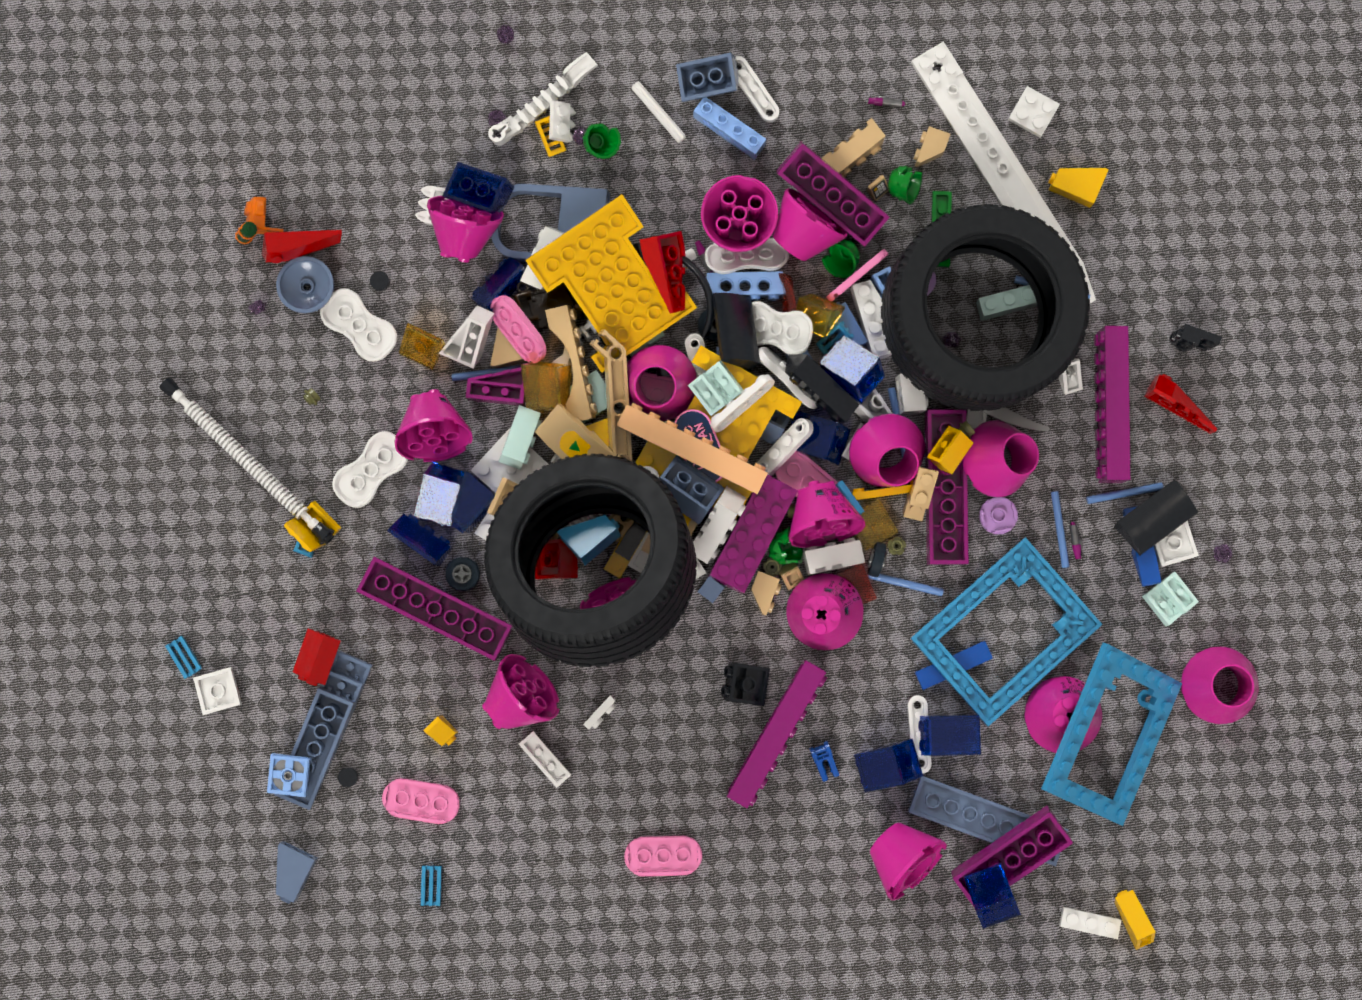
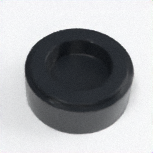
(379, 281)
(348, 777)

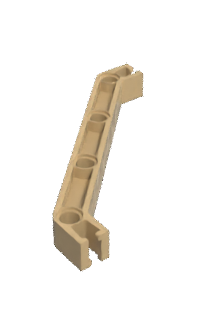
(616, 391)

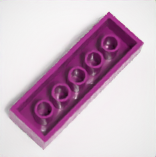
(832, 193)
(752, 534)
(1018, 850)

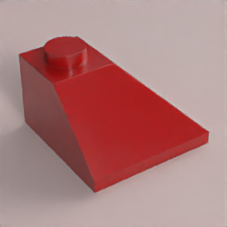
(556, 562)

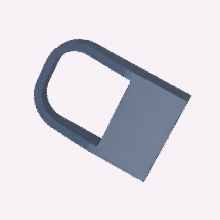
(575, 206)

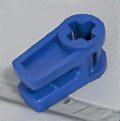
(823, 753)

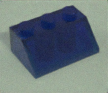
(478, 188)
(501, 282)
(421, 539)

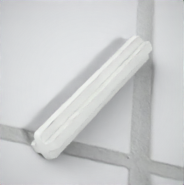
(658, 112)

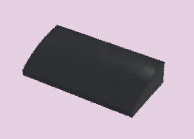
(736, 330)
(1156, 517)

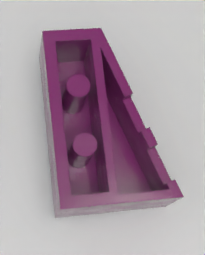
(498, 388)

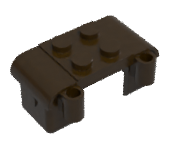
(537, 301)

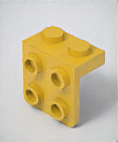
(303, 534)

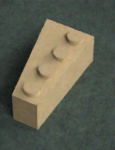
(856, 150)

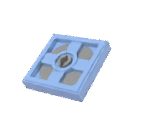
(288, 775)

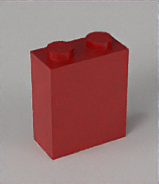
(316, 657)

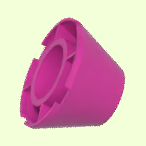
(804, 228)
(679, 368)
(877, 438)
(986, 460)
(1198, 685)
(904, 858)

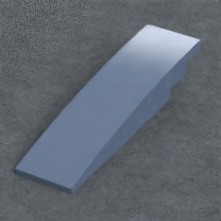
(328, 721)

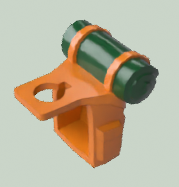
(255, 221)

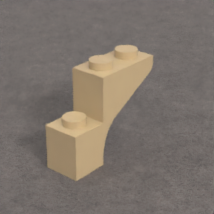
(920, 494)

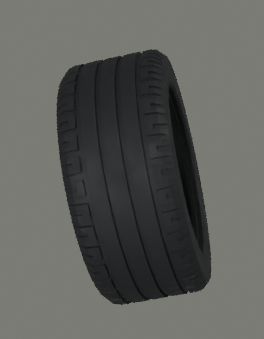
(1043, 262)
(562, 495)

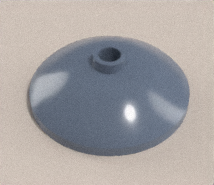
(298, 274)

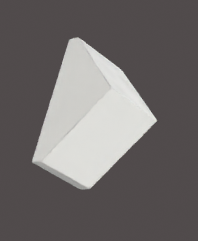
(1071, 379)

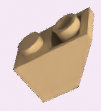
(933, 146)
(763, 591)

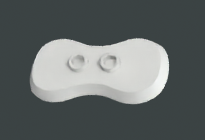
(766, 257)
(785, 330)
(370, 335)
(777, 367)
(359, 480)

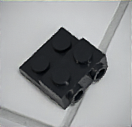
(1189, 337)
(745, 684)

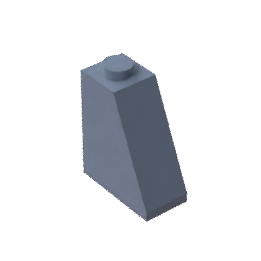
(292, 871)

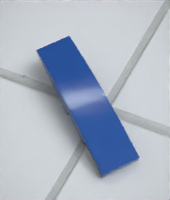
(1145, 564)

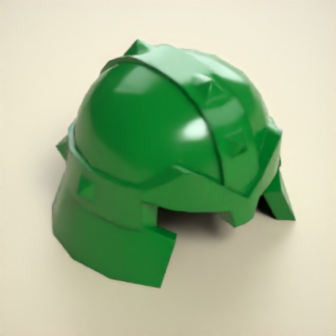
(601, 141)
(905, 184)
(842, 259)
(782, 550)

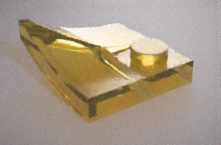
(877, 525)

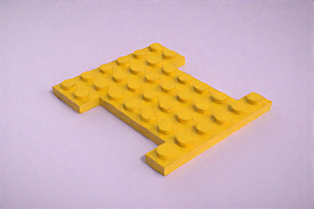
(608, 278)
(742, 433)

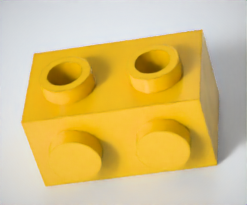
(951, 451)

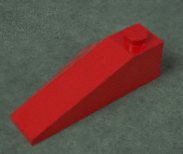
(289, 245)
(664, 260)
(1172, 397)

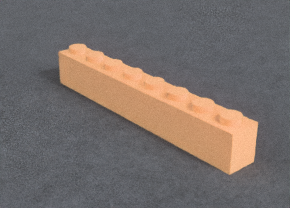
(692, 449)

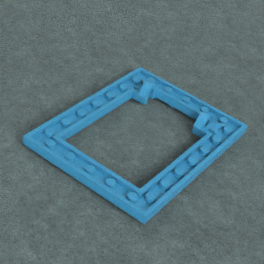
(1074, 628)
(1163, 692)

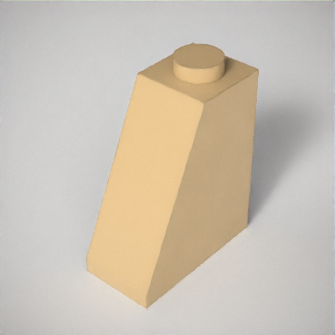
(504, 352)

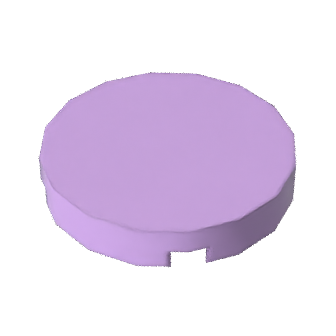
(998, 515)

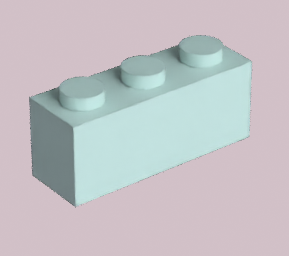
(1006, 302)
(520, 437)

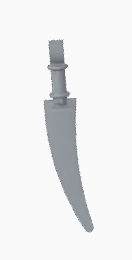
(1015, 419)

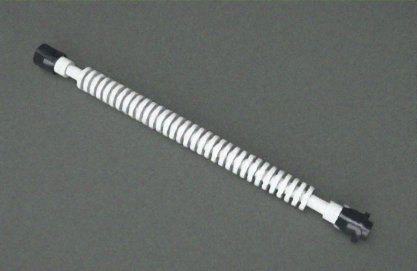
(248, 462)

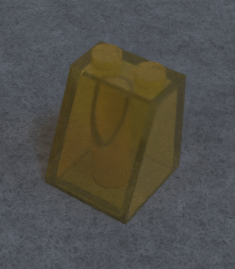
(546, 385)

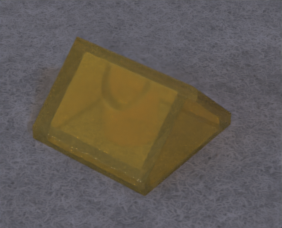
(821, 312)
(421, 346)

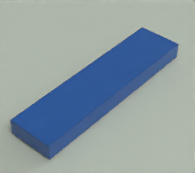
(967, 659)

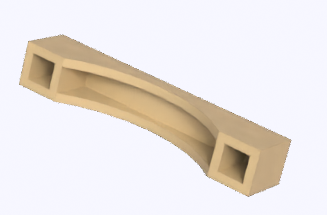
(562, 323)

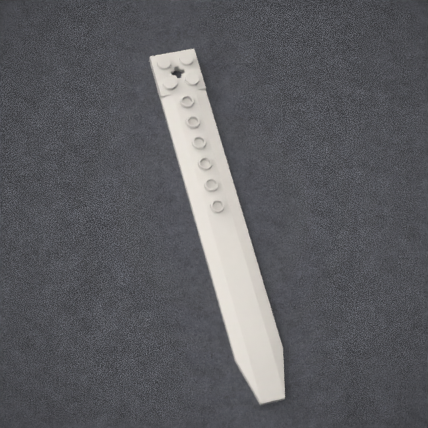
(983, 139)

